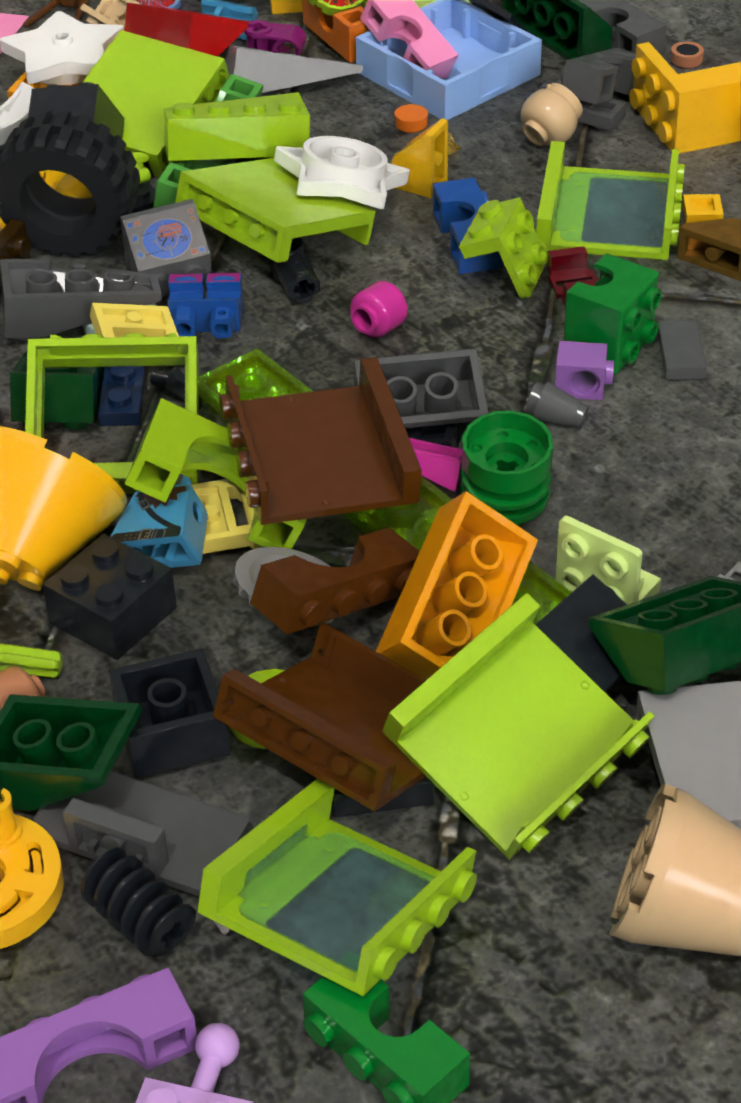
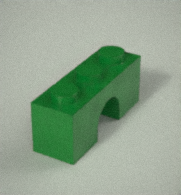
(406, 1068)

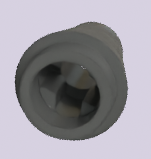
(555, 406)

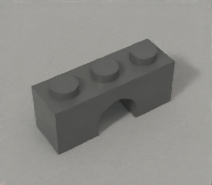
(630, 24)
(599, 74)

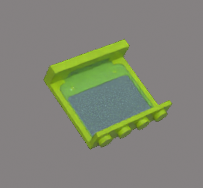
(609, 208)
(330, 893)

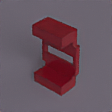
(568, 266)

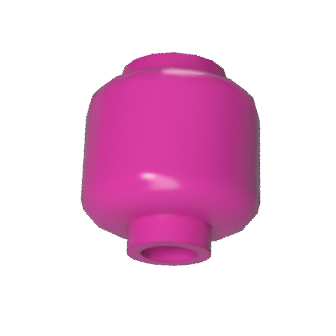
(378, 309)

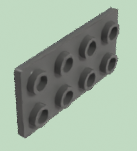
(159, 827)

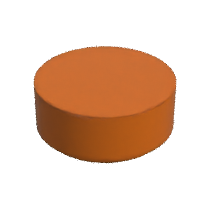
(411, 118)

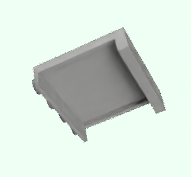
(698, 742)

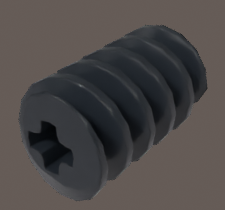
(137, 903)

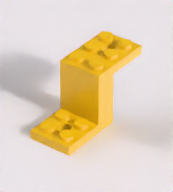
(690, 107)

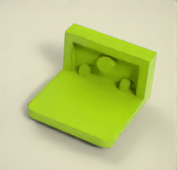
(511, 231)

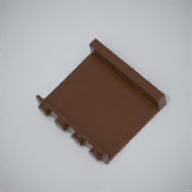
(322, 449)
(329, 717)

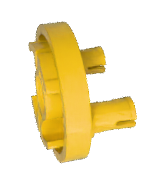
(27, 894)

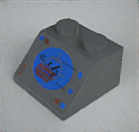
(166, 242)

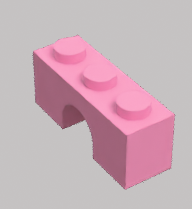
(408, 23)

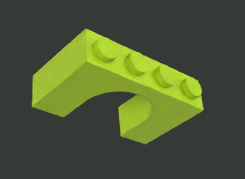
(185, 441)

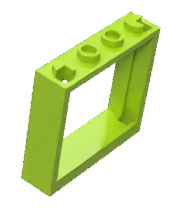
(98, 351)

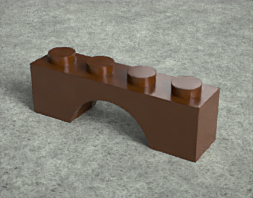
(305, 594)

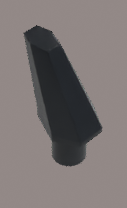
(172, 382)

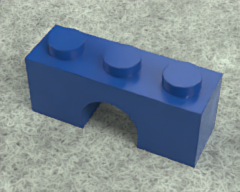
(454, 210)

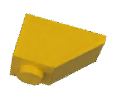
(426, 159)

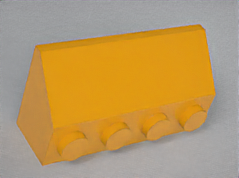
(457, 584)

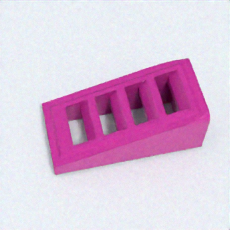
(439, 463)

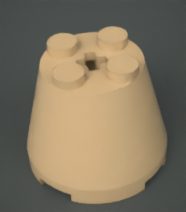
(682, 879)

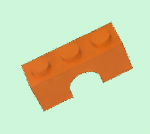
(336, 30)

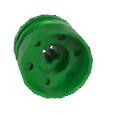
(508, 464)

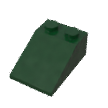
(70, 394)
(59, 746)

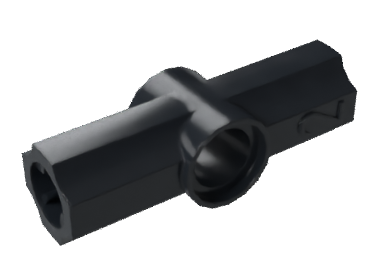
(296, 274)

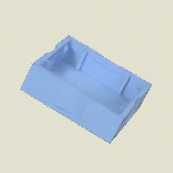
(489, 63)

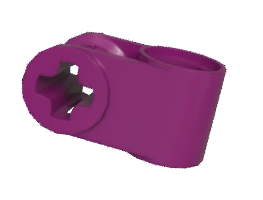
(273, 35)

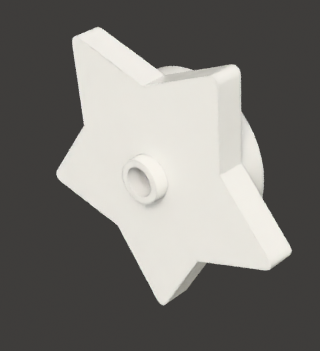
(60, 49)
(342, 169)

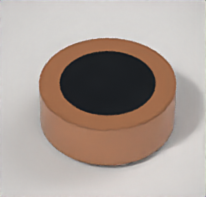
(687, 54)

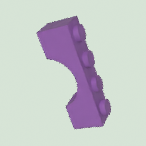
(138, 1021)

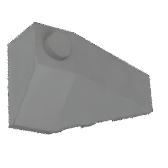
(283, 69)

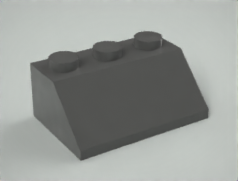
(434, 387)

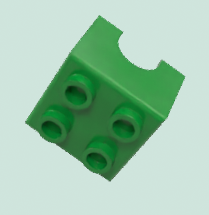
(615, 310)

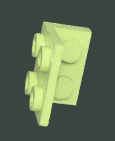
(614, 562)

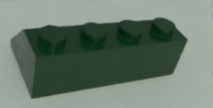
(563, 25)
(675, 634)

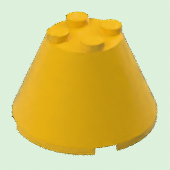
(48, 507)

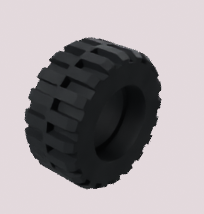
(78, 149)

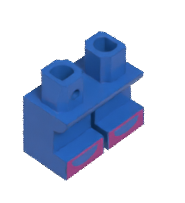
(216, 314)

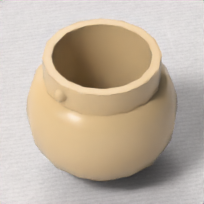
(550, 115)

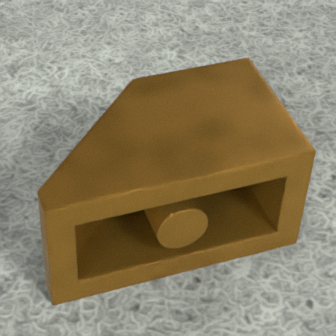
(712, 245)

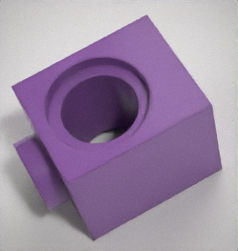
(583, 369)

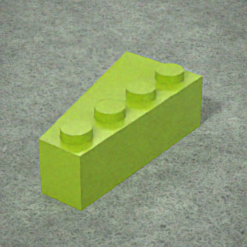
(235, 127)

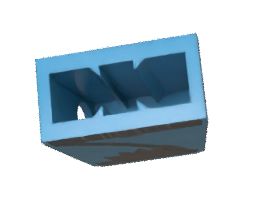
(168, 530)

